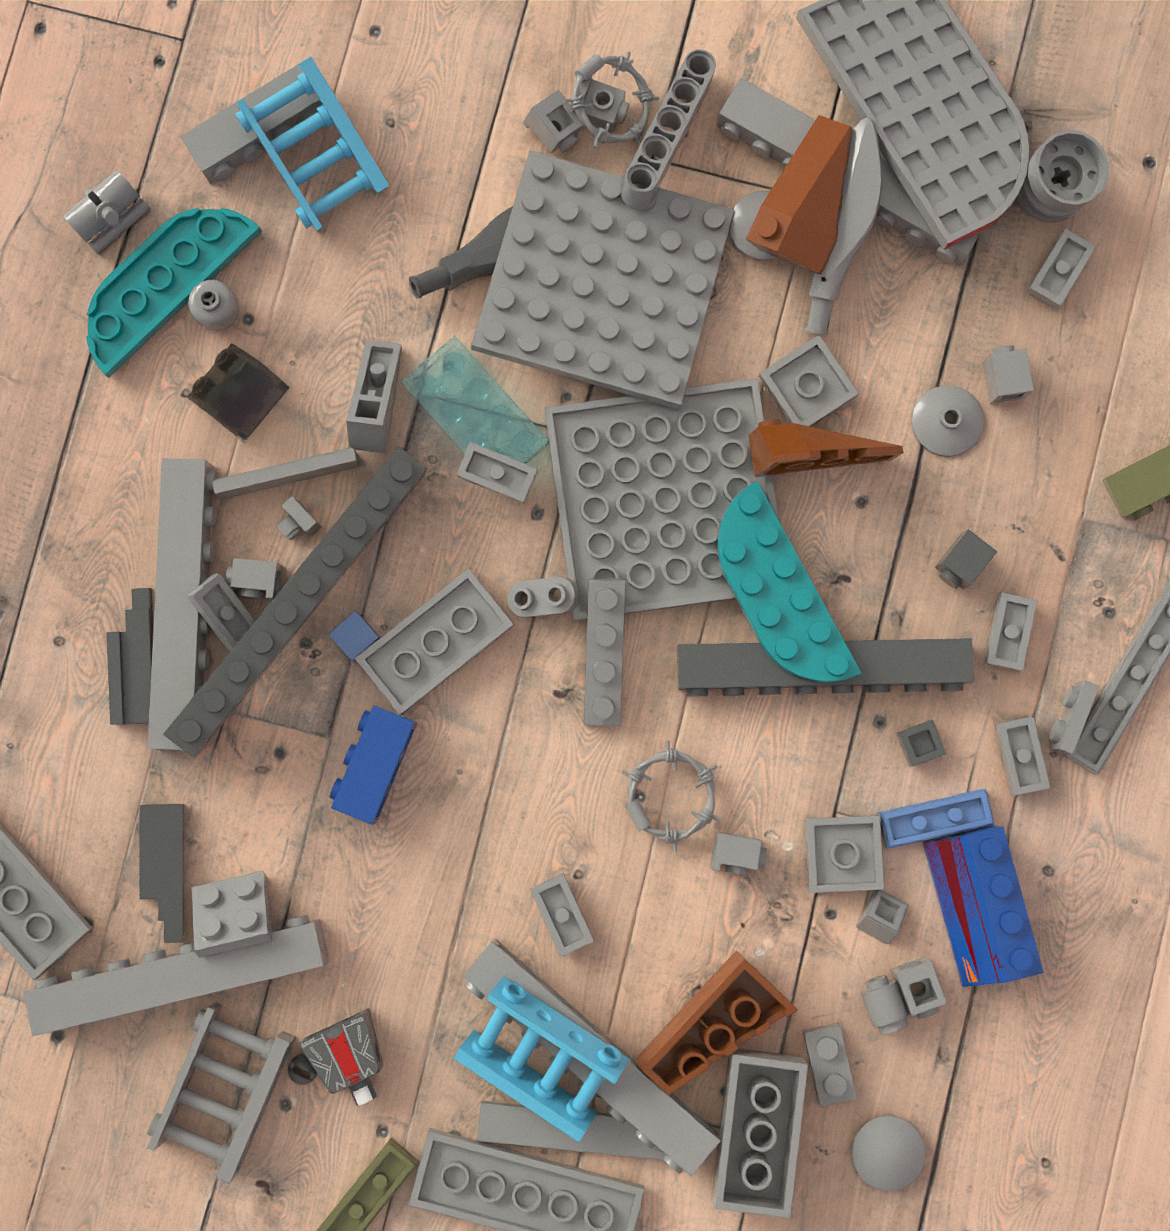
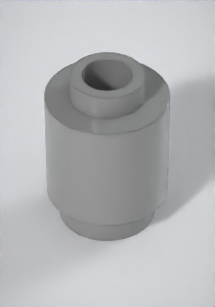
(885, 1004)

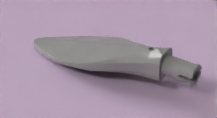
(855, 219)

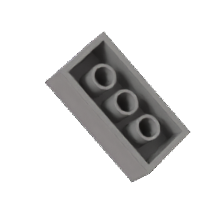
(759, 1133)

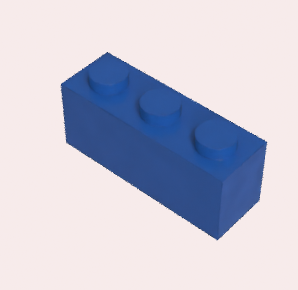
(372, 764)

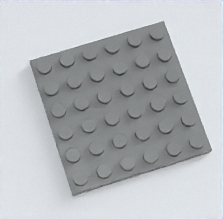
(602, 285)
(650, 489)

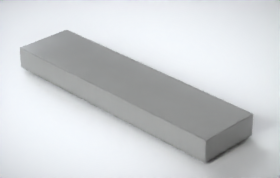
(286, 473)

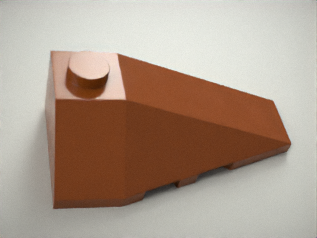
(804, 204)
(800, 448)

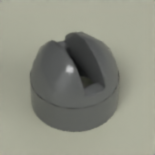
(302, 1062)

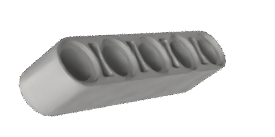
(666, 143)

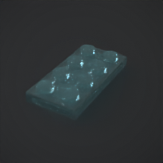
(472, 404)

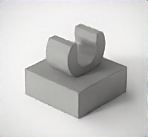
(298, 520)

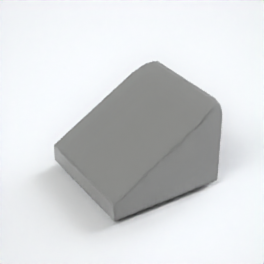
(882, 916)

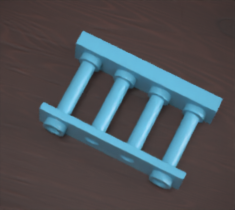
(327, 114)
(525, 1084)

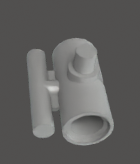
(106, 211)

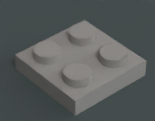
(808, 383)
(844, 854)
(231, 914)

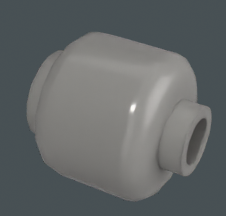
(213, 305)

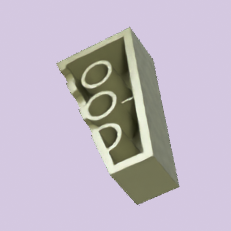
(1141, 484)

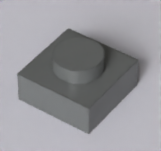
(921, 743)

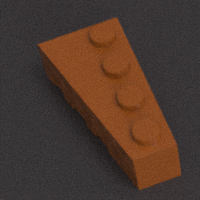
(713, 1024)

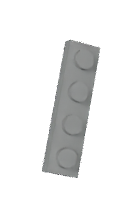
(604, 652)

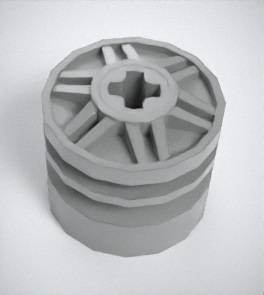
(1076, 165)

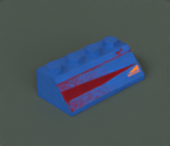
(983, 907)

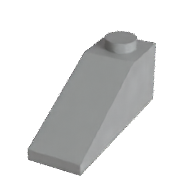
(374, 397)

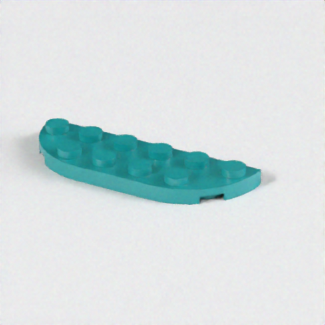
(159, 280)
(779, 593)

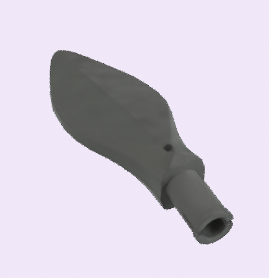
(468, 263)

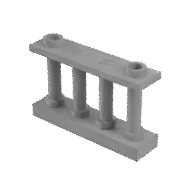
(243, 1120)

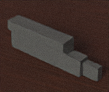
(131, 663)
(163, 864)

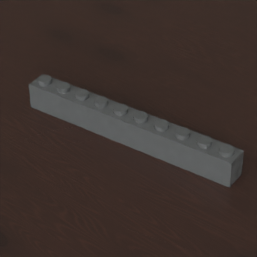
(295, 603)

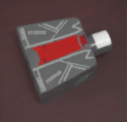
(346, 1056)

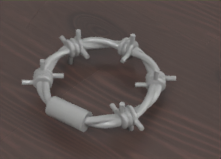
(645, 95)
(639, 816)

